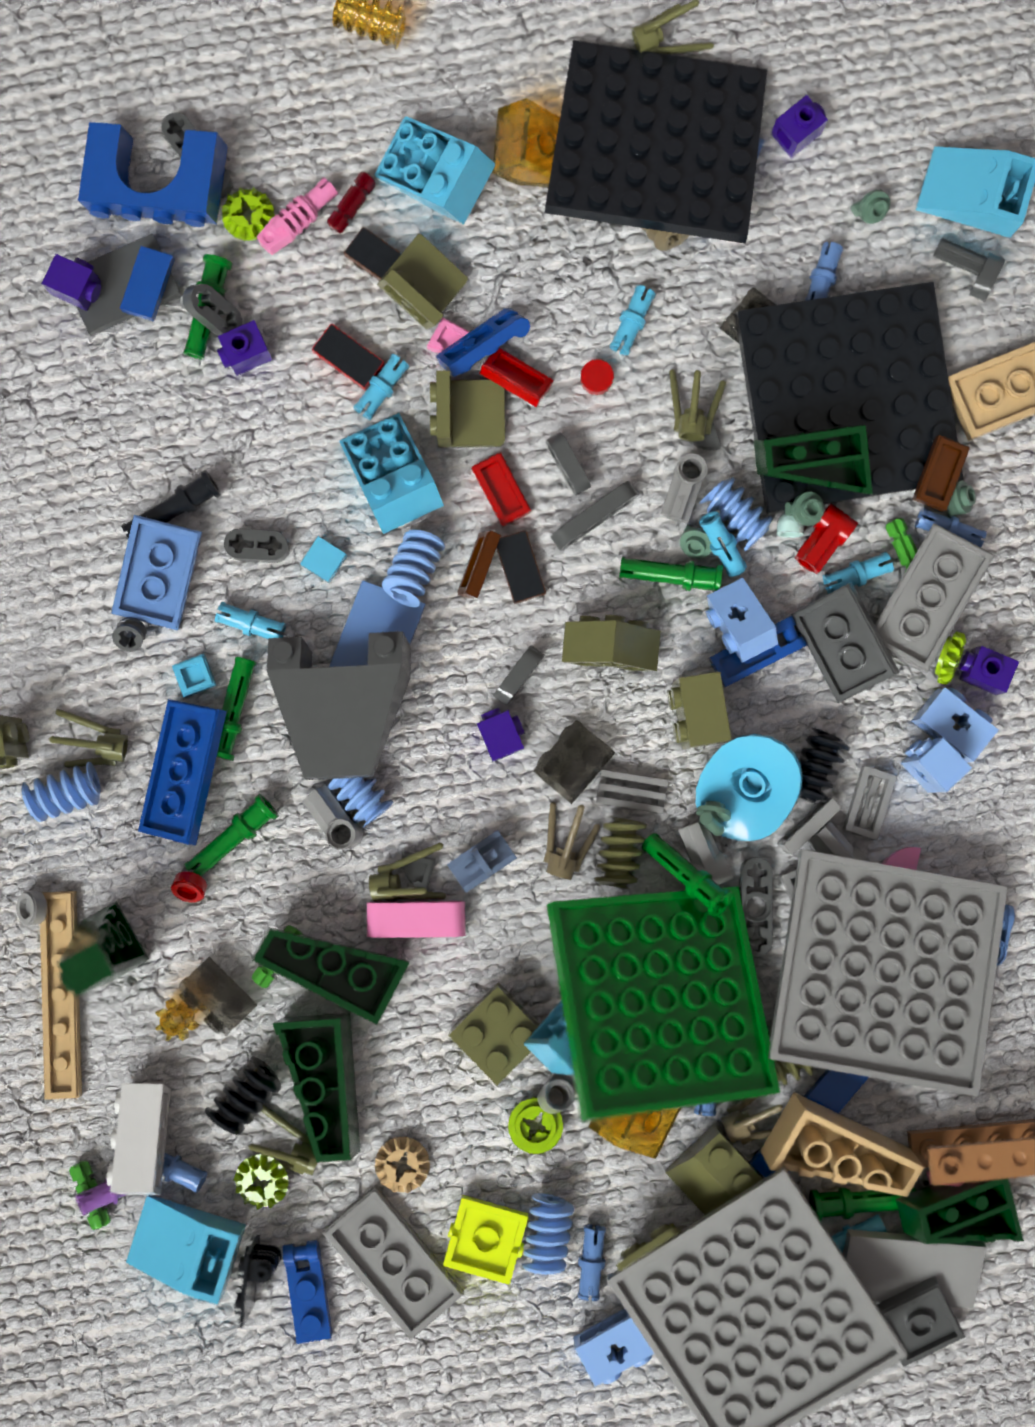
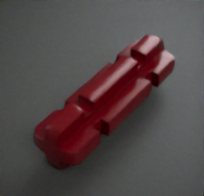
(351, 202)

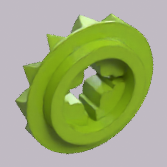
(238, 225)
(950, 657)
(541, 1140)
(266, 1169)

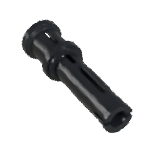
(185, 499)

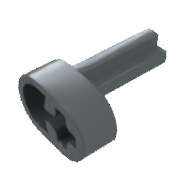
(984, 267)

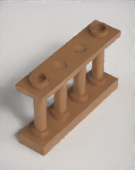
(976, 1151)

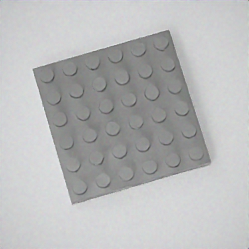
(888, 973)
(757, 1311)

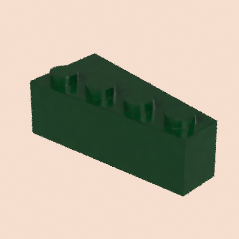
(100, 951)
(340, 973)
(324, 1081)

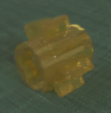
(179, 1028)

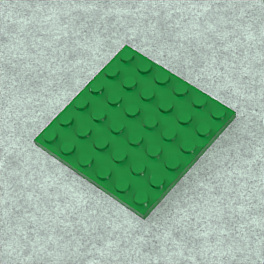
(659, 1003)

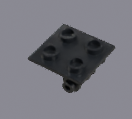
(254, 1267)

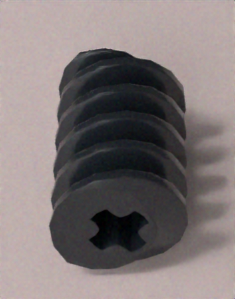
(820, 764)
(246, 1098)

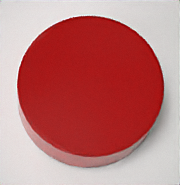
(596, 377)
(189, 887)

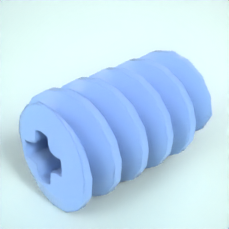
(737, 512)
(411, 565)
(62, 795)
(361, 798)
(550, 1235)

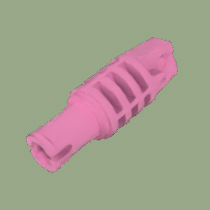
(295, 217)

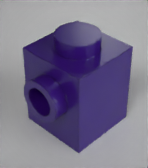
(799, 126)
(72, 281)
(243, 348)
(987, 670)
(501, 733)

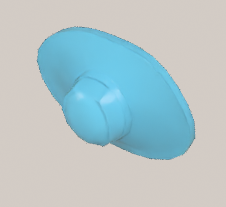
(755, 782)

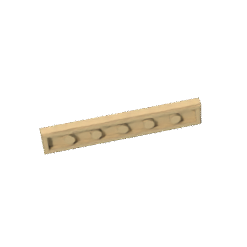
(59, 1005)

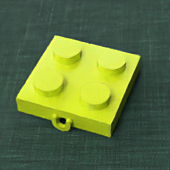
(485, 1239)

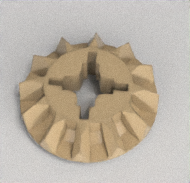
(393, 1151)

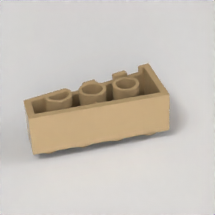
(837, 1148)

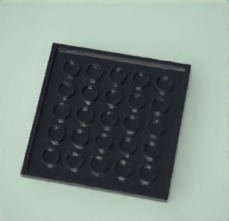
(657, 142)
(846, 364)

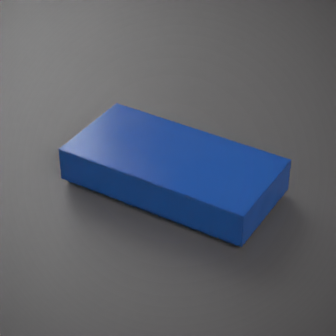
(147, 283)

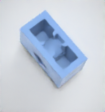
(741, 620)
(937, 722)
(935, 764)
(601, 1360)

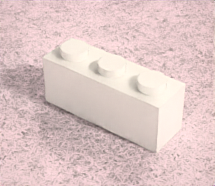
(139, 1139)

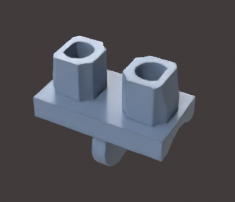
(482, 861)

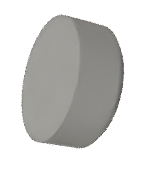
(31, 907)

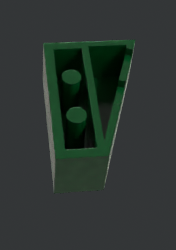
(820, 457)
(962, 1213)

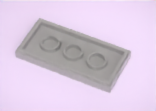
(931, 597)
(393, 1262)
(898, 1262)

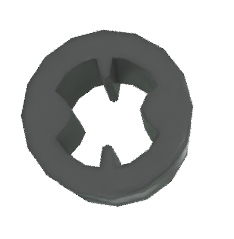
(125, 643)

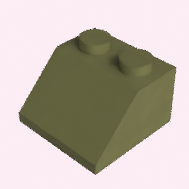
(712, 1171)

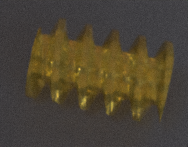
(371, 20)

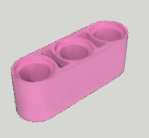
(416, 919)

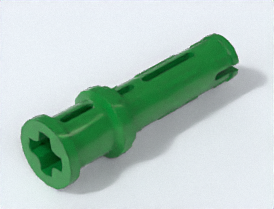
(214, 276)
(687, 575)
(242, 670)
(242, 827)
(697, 883)
(848, 1203)

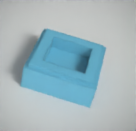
(323, 559)
(194, 675)

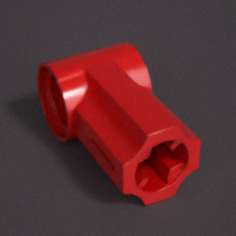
(827, 535)

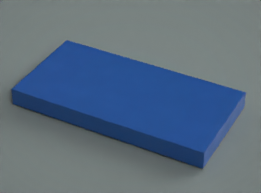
(182, 772)

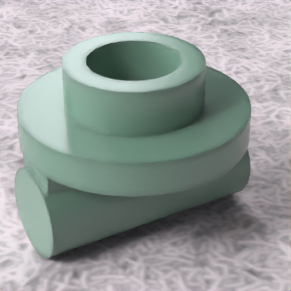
(872, 207)
(962, 499)
(806, 508)
(695, 542)
(713, 815)

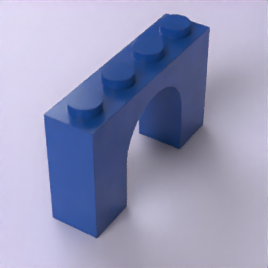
(189, 197)

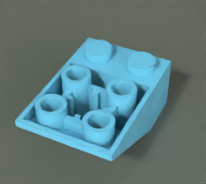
(435, 169)
(978, 188)
(391, 473)
(186, 1248)

